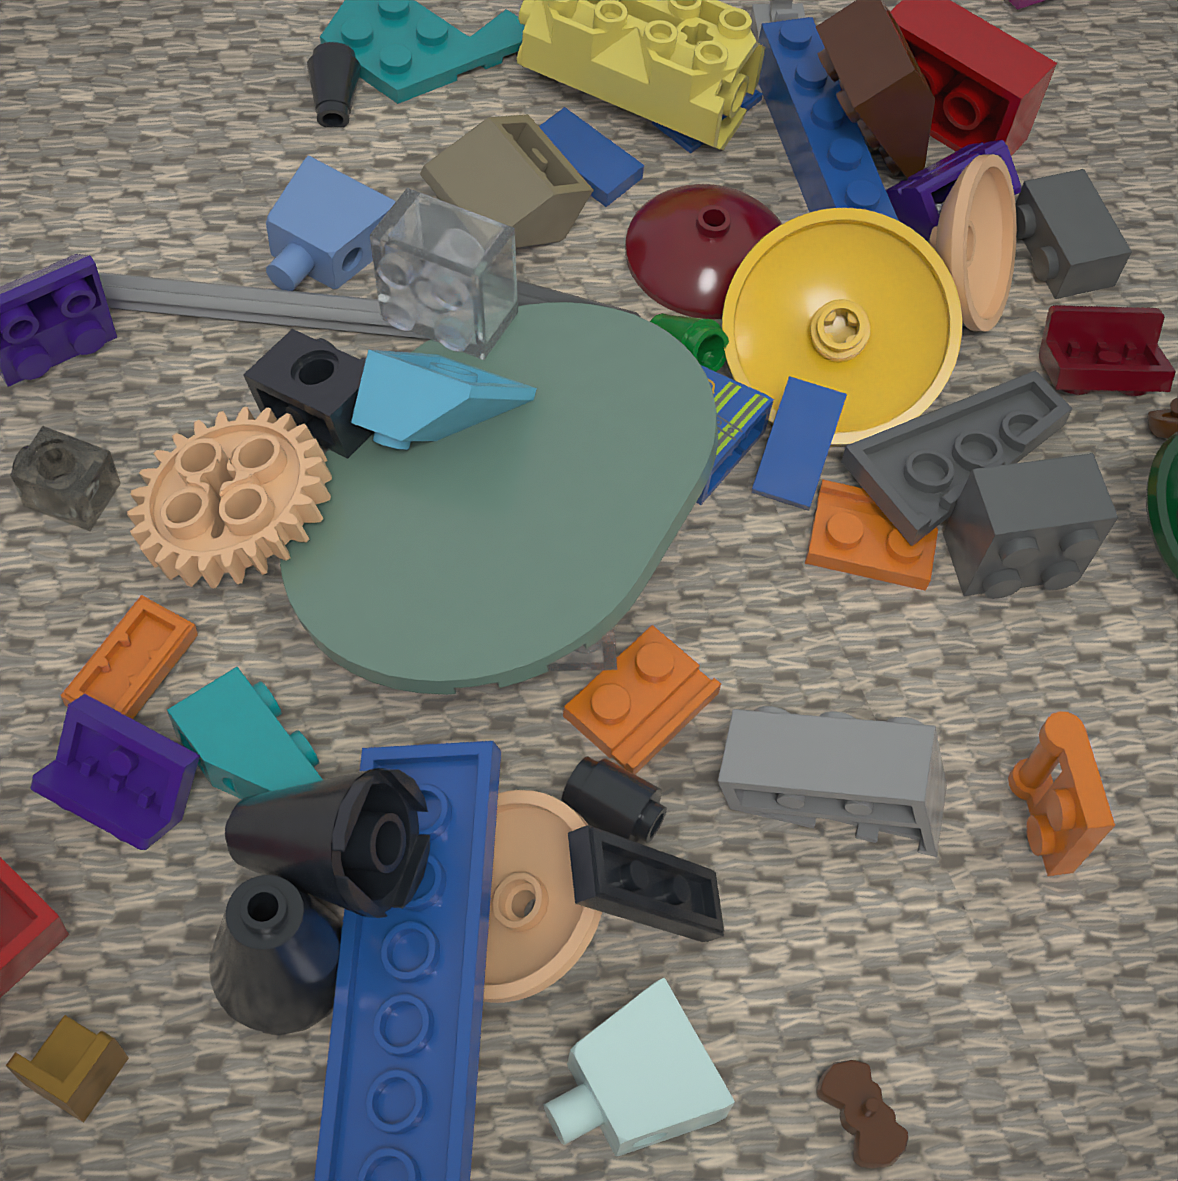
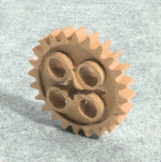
(230, 497)

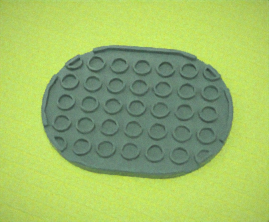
(521, 530)

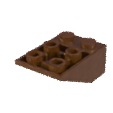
(879, 82)

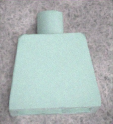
(640, 1078)

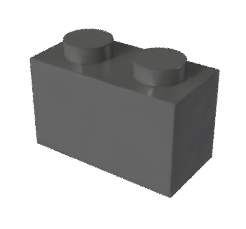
(1070, 234)

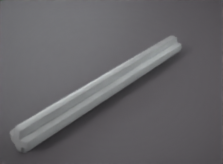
(247, 304)

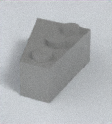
(837, 770)

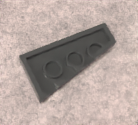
(924, 463)

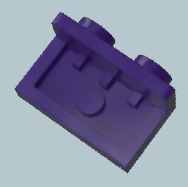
(118, 774)

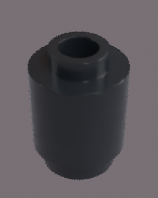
(615, 800)

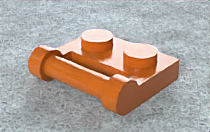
(1072, 812)

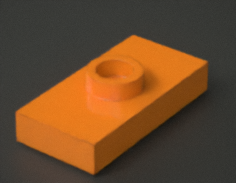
(134, 658)

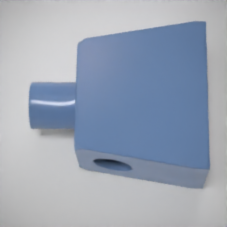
(322, 227)

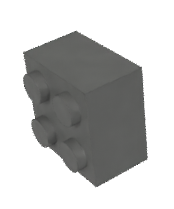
(1028, 525)

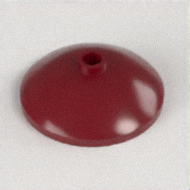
(692, 243)

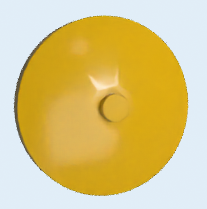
(847, 308)

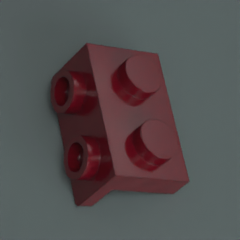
(1105, 350)

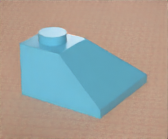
(429, 397)

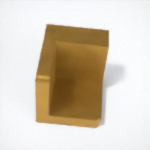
(71, 1067)

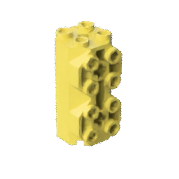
(651, 57)

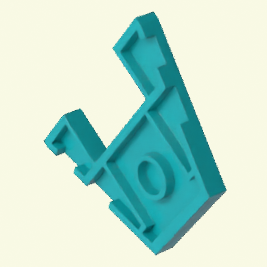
(414, 51)

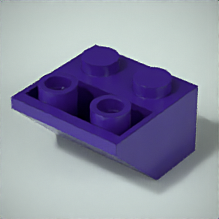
(52, 318)

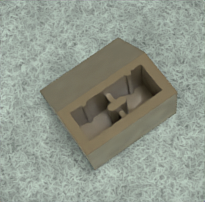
(513, 177)

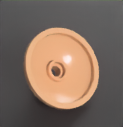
(979, 239)
(531, 864)

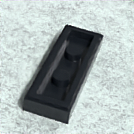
(644, 885)

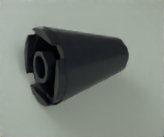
(338, 839)
(275, 957)

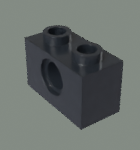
(314, 386)

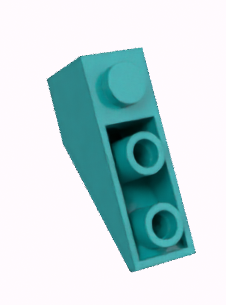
(241, 739)

